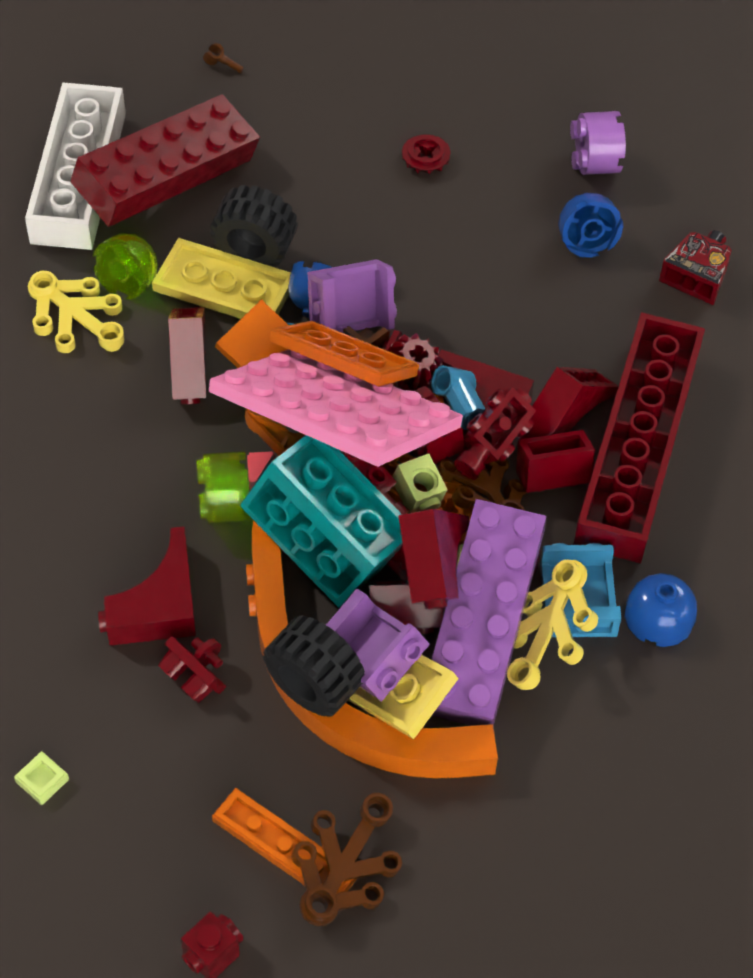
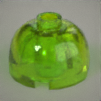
(125, 264)

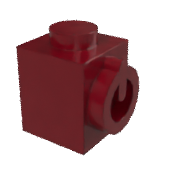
(211, 945)

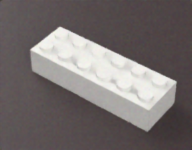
(82, 122)

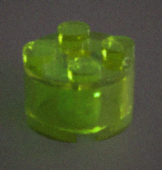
(224, 485)

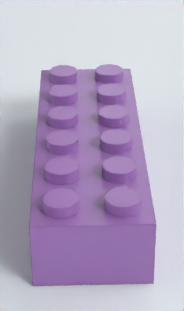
(486, 618)

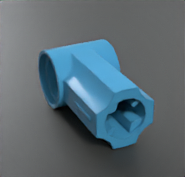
(459, 391)

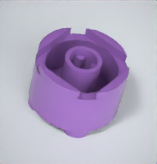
(598, 142)

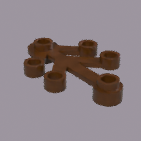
(485, 484)
(343, 865)

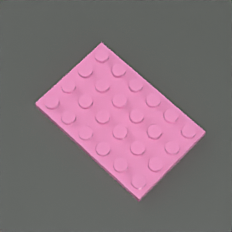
(336, 407)

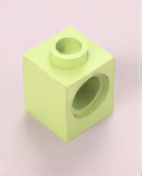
(421, 471)

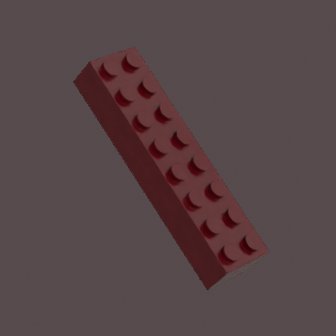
(640, 437)

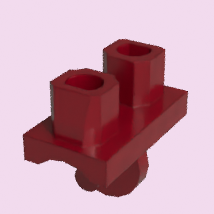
(202, 680)

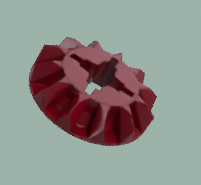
(427, 145)

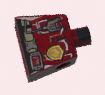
(698, 265)

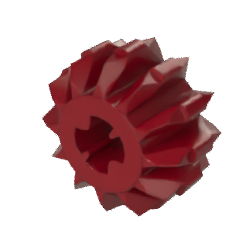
(422, 354)

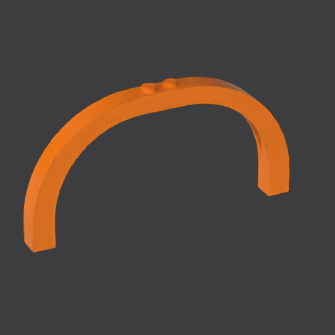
(431, 754)

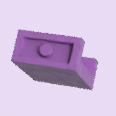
(353, 296)
(380, 641)

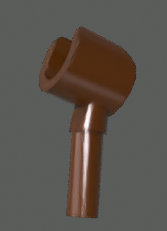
(219, 56)

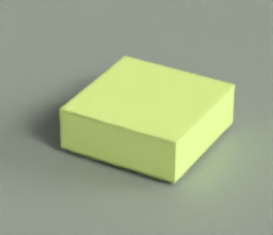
(41, 778)

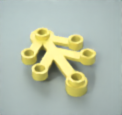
(46, 288)
(566, 584)

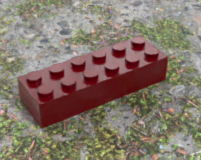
(164, 159)

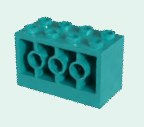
(325, 517)

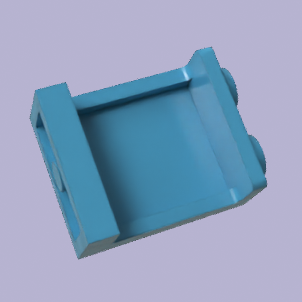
(598, 588)

